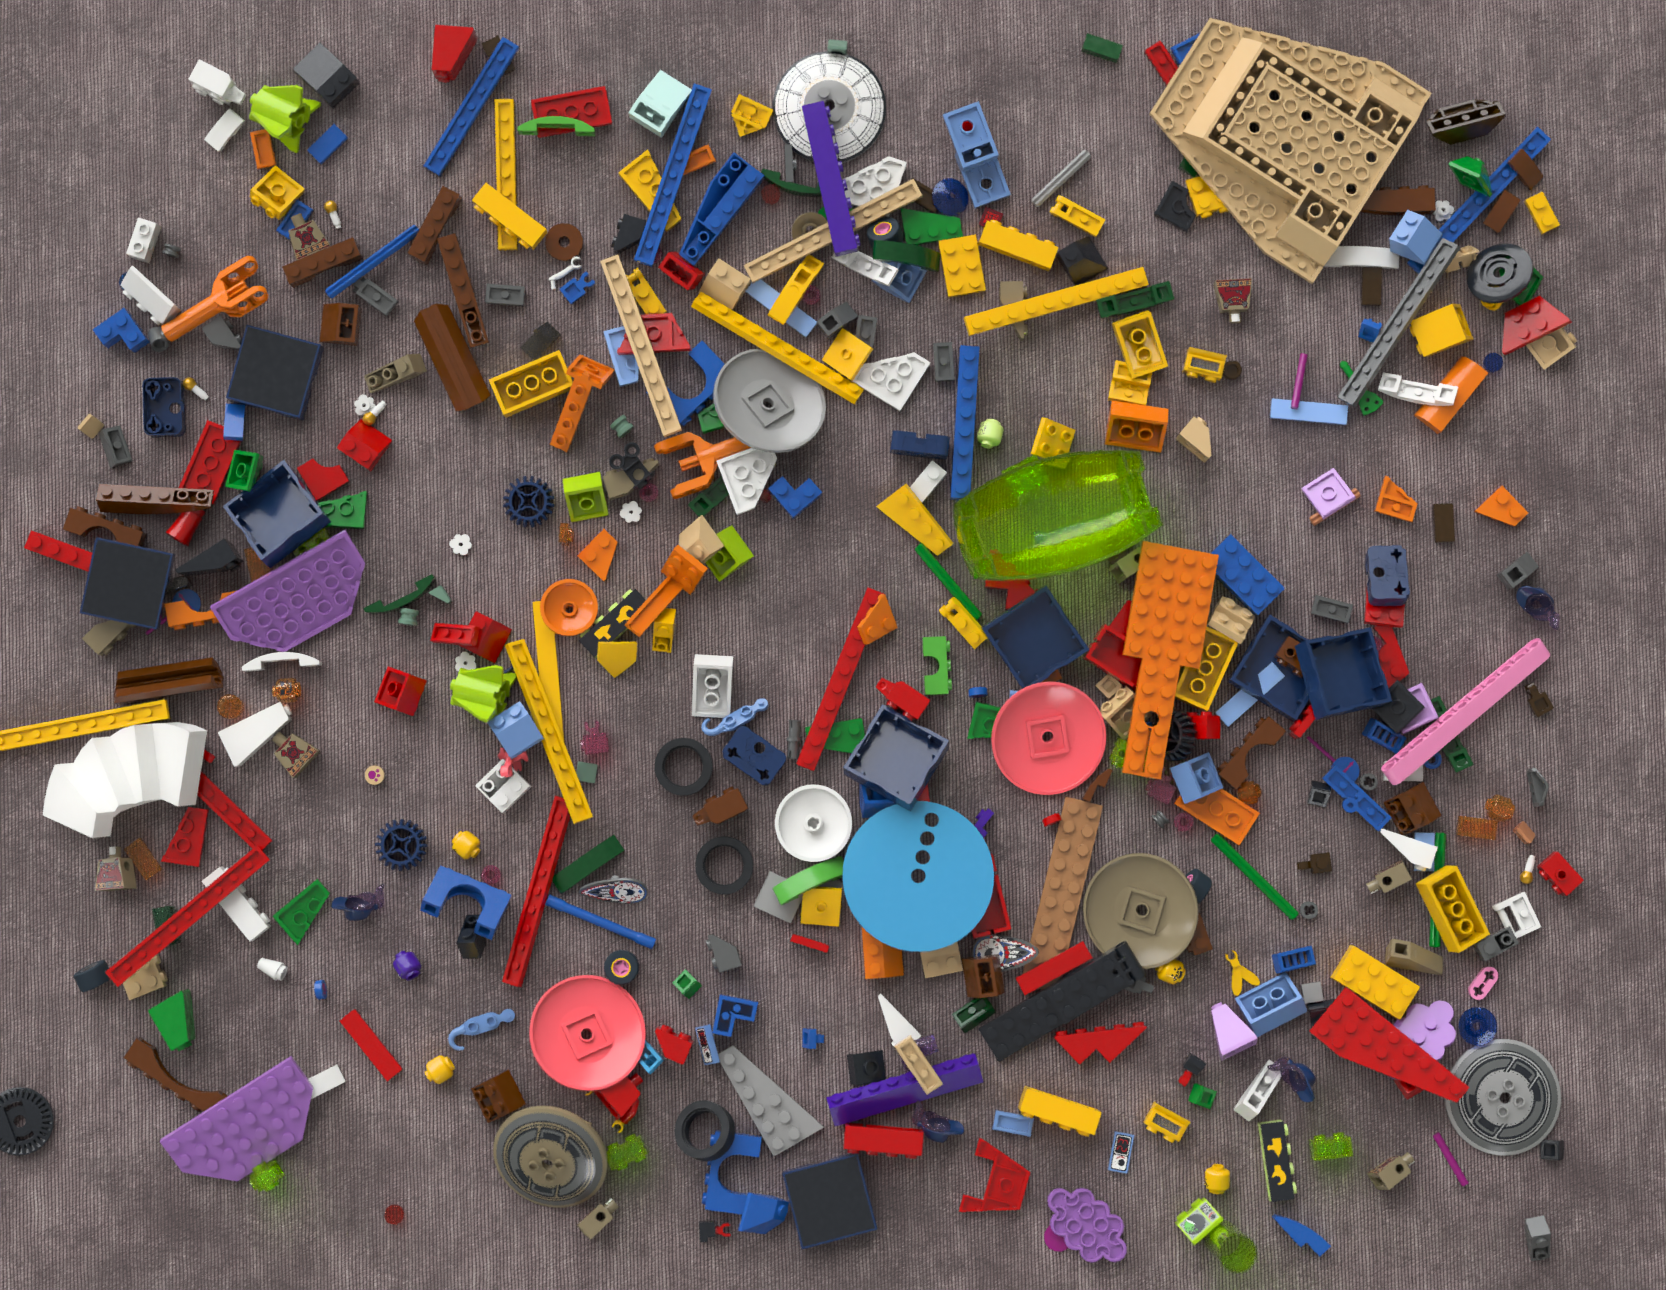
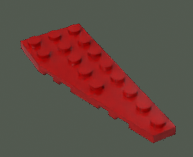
(1368, 1039)

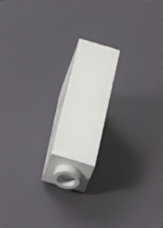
(252, 733)

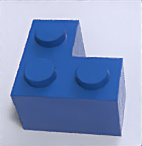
(119, 327)
(792, 500)
(731, 1008)

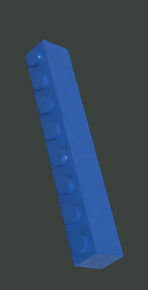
(964, 422)

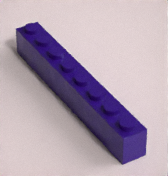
(829, 178)
(902, 1090)

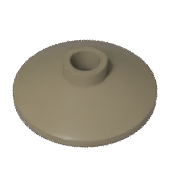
(804, 220)

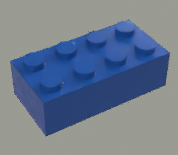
(1245, 576)

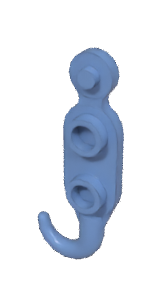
(736, 719)
(480, 1025)

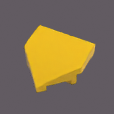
(750, 115)
(616, 656)

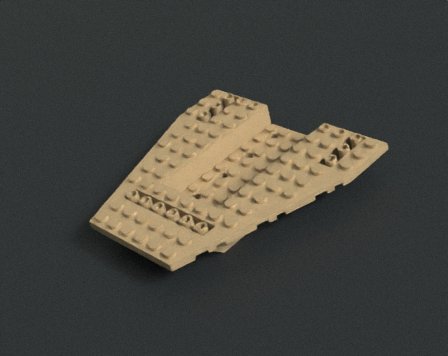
(1273, 193)

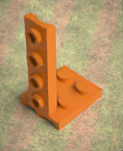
(586, 375)
(683, 573)

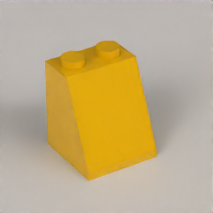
(1441, 330)

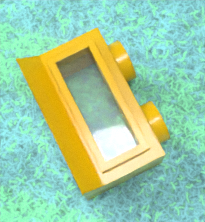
(1204, 364)
(1166, 1122)

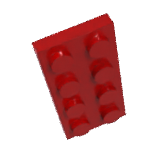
(584, 105)
(210, 460)

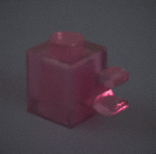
(595, 742)
(1161, 789)

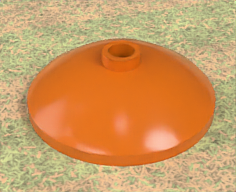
(569, 594)

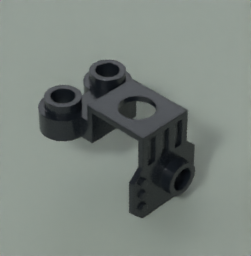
(630, 463)

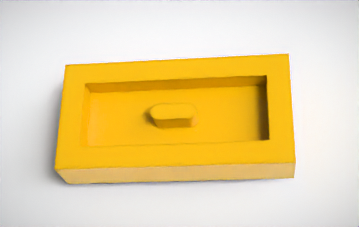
(1541, 213)

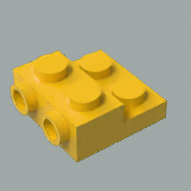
(276, 193)
(1203, 198)

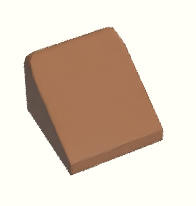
(1524, 833)

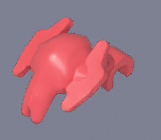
(506, 770)

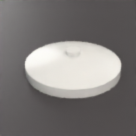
(813, 823)

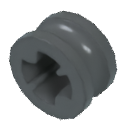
(171, 250)
(1366, 787)
(1160, 819)
(1308, 904)

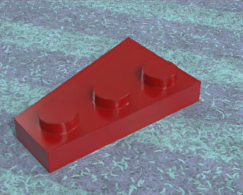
(189, 839)

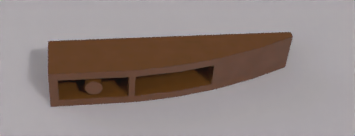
(1398, 201)
(463, 290)
(151, 500)

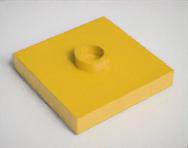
(847, 354)
(821, 906)

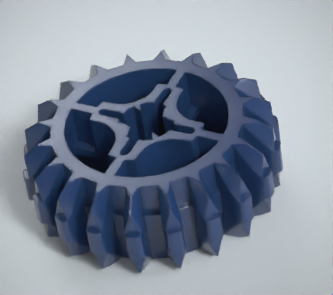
(535, 495)
(406, 852)

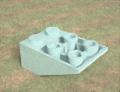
(659, 103)

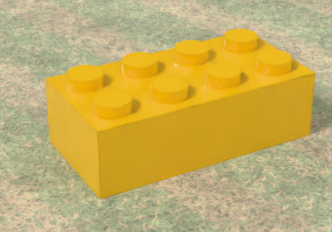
(531, 384)
(1200, 685)
(1452, 908)
(1375, 982)
(1059, 1110)

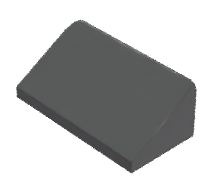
(115, 446)

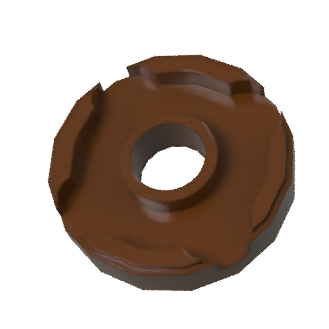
(560, 231)

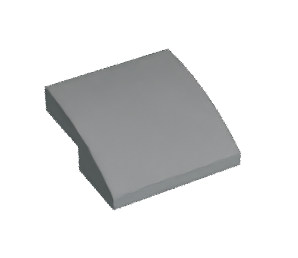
(769, 903)

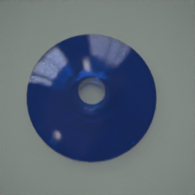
(943, 200)
(1486, 1030)

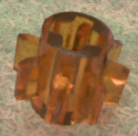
(1249, 792)

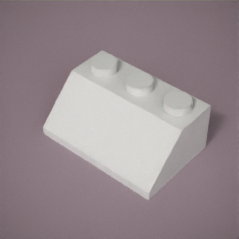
(149, 297)

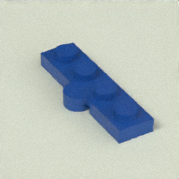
(1355, 798)

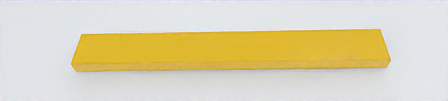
(505, 162)
(548, 665)

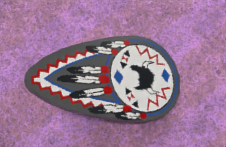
(616, 890)
(1011, 950)

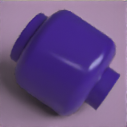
(407, 965)

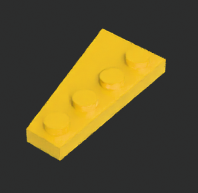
(644, 181)
(913, 516)

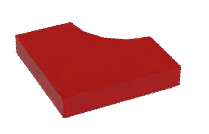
(322, 479)

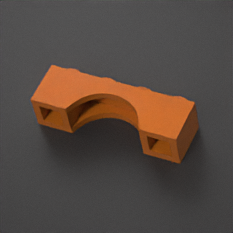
(181, 614)

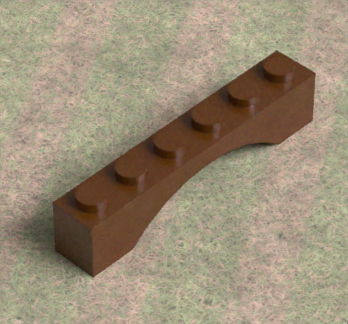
(146, 1057)

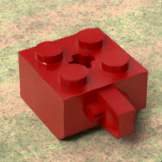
(903, 697)

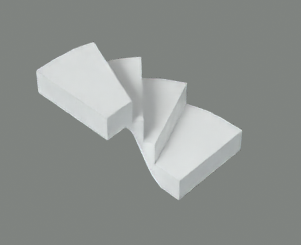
(126, 771)

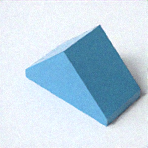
(650, 1058)

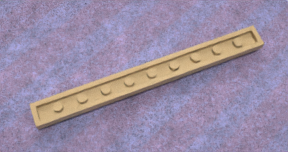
(821, 236)
(641, 345)

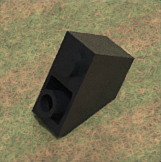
(629, 233)
(470, 944)

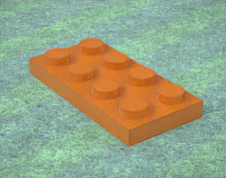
(1222, 813)

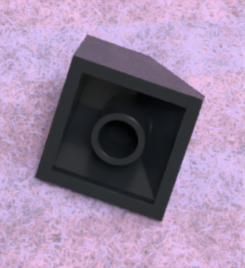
(1081, 261)

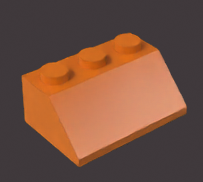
(1136, 426)
(880, 959)

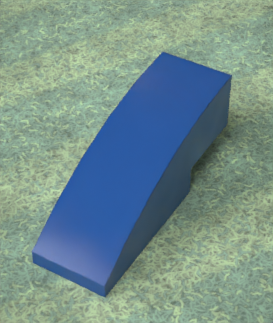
(1302, 1234)

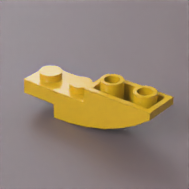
(795, 289)

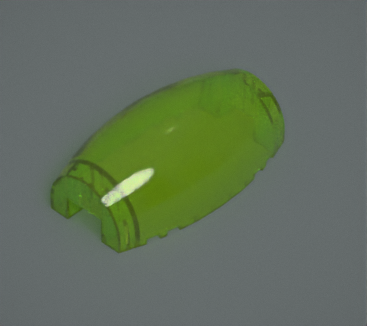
(1048, 494)

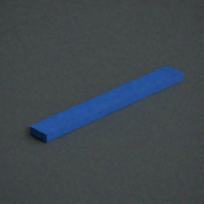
(471, 106)

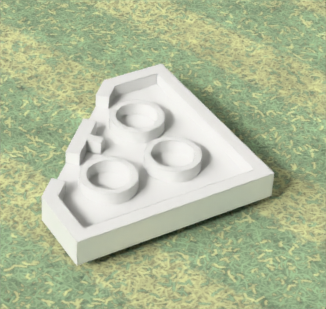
(874, 181)
(892, 378)
(746, 476)

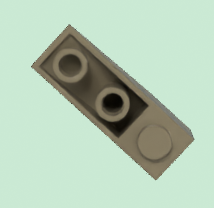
(1010, 293)
(395, 372)
(620, 485)
(105, 635)
(1412, 957)

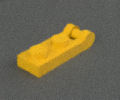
(1077, 216)
(644, 294)
(964, 622)

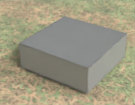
(1312, 992)

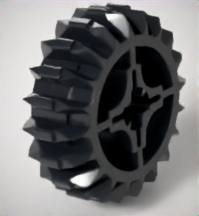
(1180, 736)

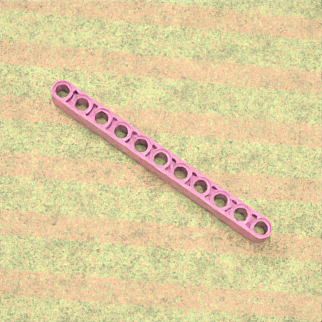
(1465, 711)

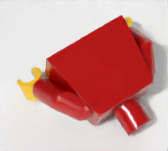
(621, 1099)

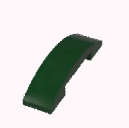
(796, 189)
(906, 254)
(1135, 300)
(709, 498)
(423, 586)
(1454, 750)
(587, 864)

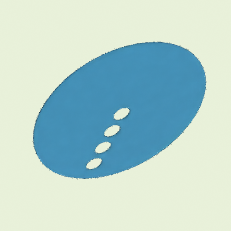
(923, 913)

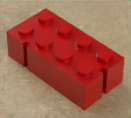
(1109, 657)
(996, 912)
(883, 1139)

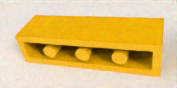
(509, 216)
(1018, 245)

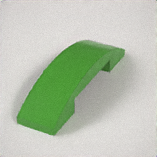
(531, 127)
(809, 879)

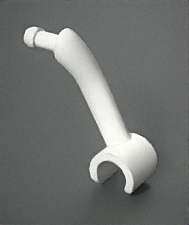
(564, 272)

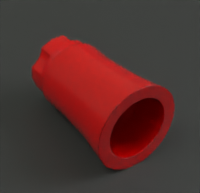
(185, 526)

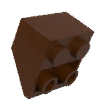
(340, 324)
(1412, 809)
(983, 976)
(498, 1096)

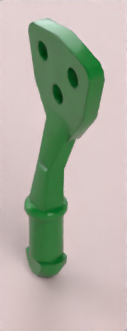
(1370, 395)

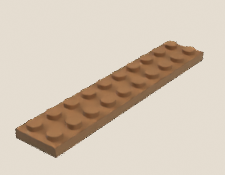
(1064, 880)

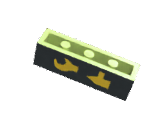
(612, 625)
(1276, 1160)

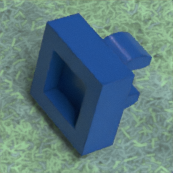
(1369, 330)
(810, 1038)

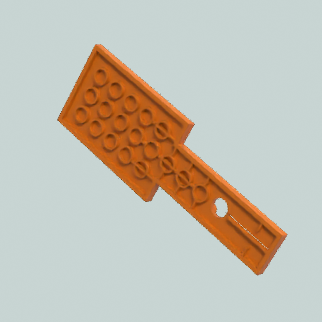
(1166, 633)

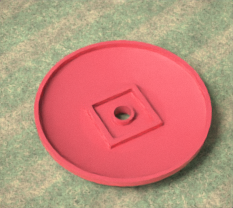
(1053, 764)
(590, 1005)

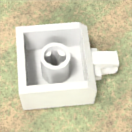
(216, 84)

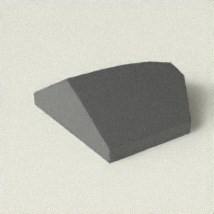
(1538, 787)

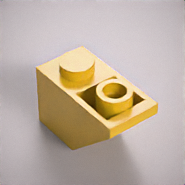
(664, 631)

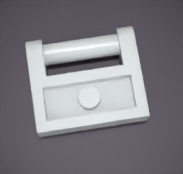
(1522, 912)

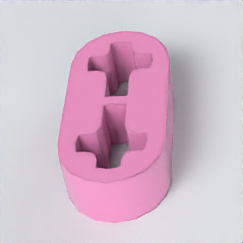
(1486, 985)

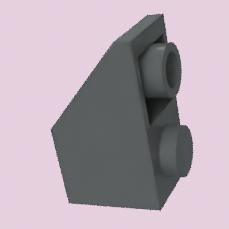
(836, 320)
(221, 335)
(1517, 571)
(1495, 943)
(725, 954)
(1537, 1238)

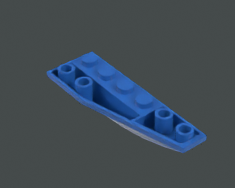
(721, 203)

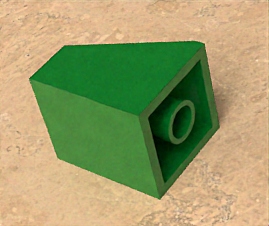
(175, 1020)

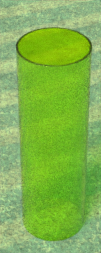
(1242, 1258)

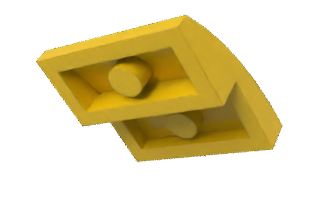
(1125, 388)

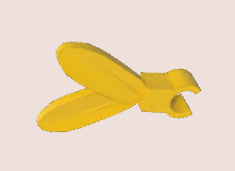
(1238, 973)

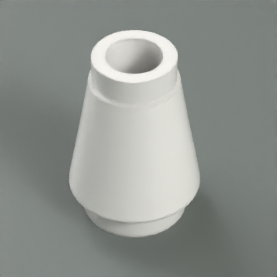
(274, 969)

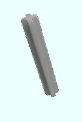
(1061, 178)

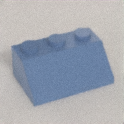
(1271, 1004)

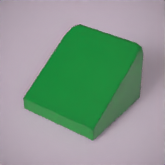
(687, 984)
(1202, 1096)

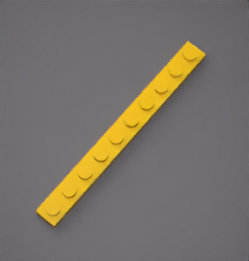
(1055, 301)
(777, 347)
(84, 725)
(548, 727)

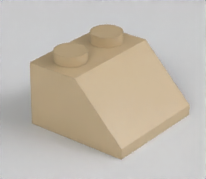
(725, 284)
(1196, 438)
(700, 540)

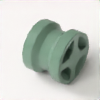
(621, 426)
(408, 617)

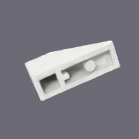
(928, 481)
(1415, 851)
(897, 1025)
(1257, 1092)

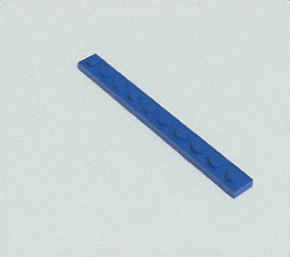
(672, 175)
(1477, 201)

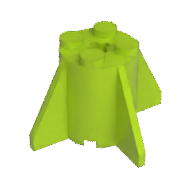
(282, 112)
(482, 691)

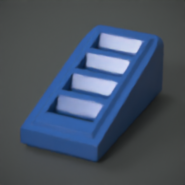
(1373, 730)
(1278, 963)

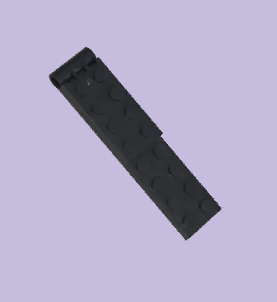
(1062, 1001)

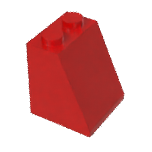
(451, 50)

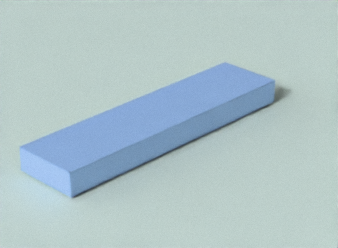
(767, 296)
(1309, 412)
(1242, 701)

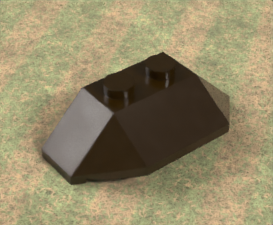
(1465, 120)

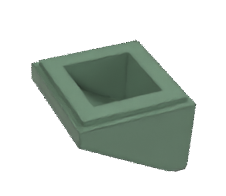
(837, 46)
(440, 593)
(586, 772)

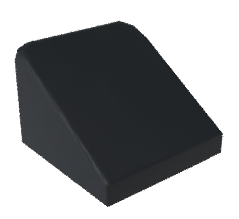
(1319, 793)
(1552, 1150)

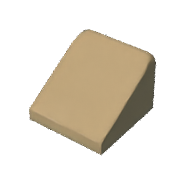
(91, 426)

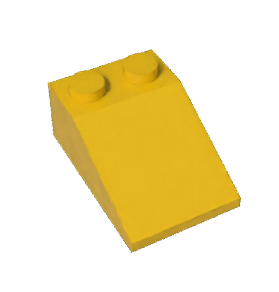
(1140, 344)

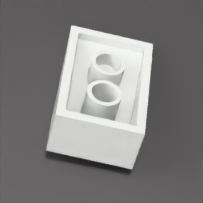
(712, 685)

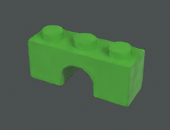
(937, 648)

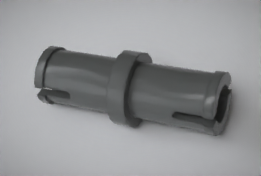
(793, 739)

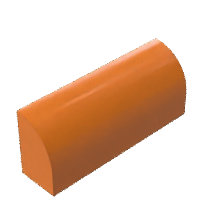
(1464, 375)

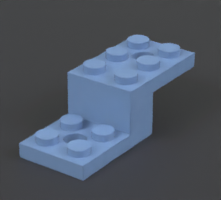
(976, 154)

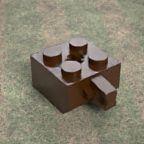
(721, 808)

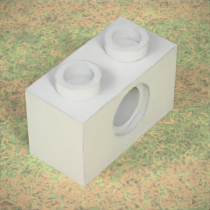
(143, 240)

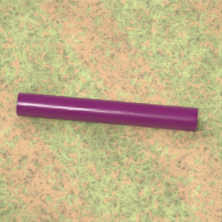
(1299, 381)
(1450, 1159)

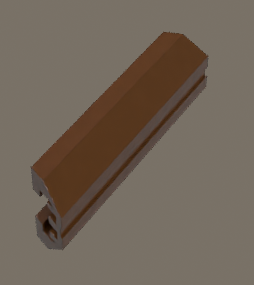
(451, 356)
(167, 680)

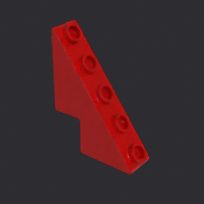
(1015, 590)
(1106, 1041)

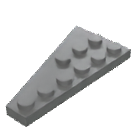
(771, 1108)

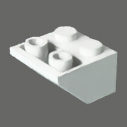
(503, 790)

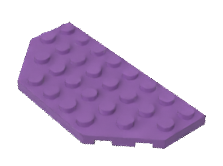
(295, 597)
(245, 1126)

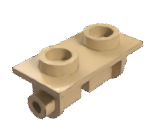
(1464, 256)

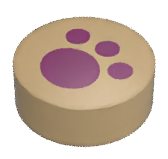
(374, 775)

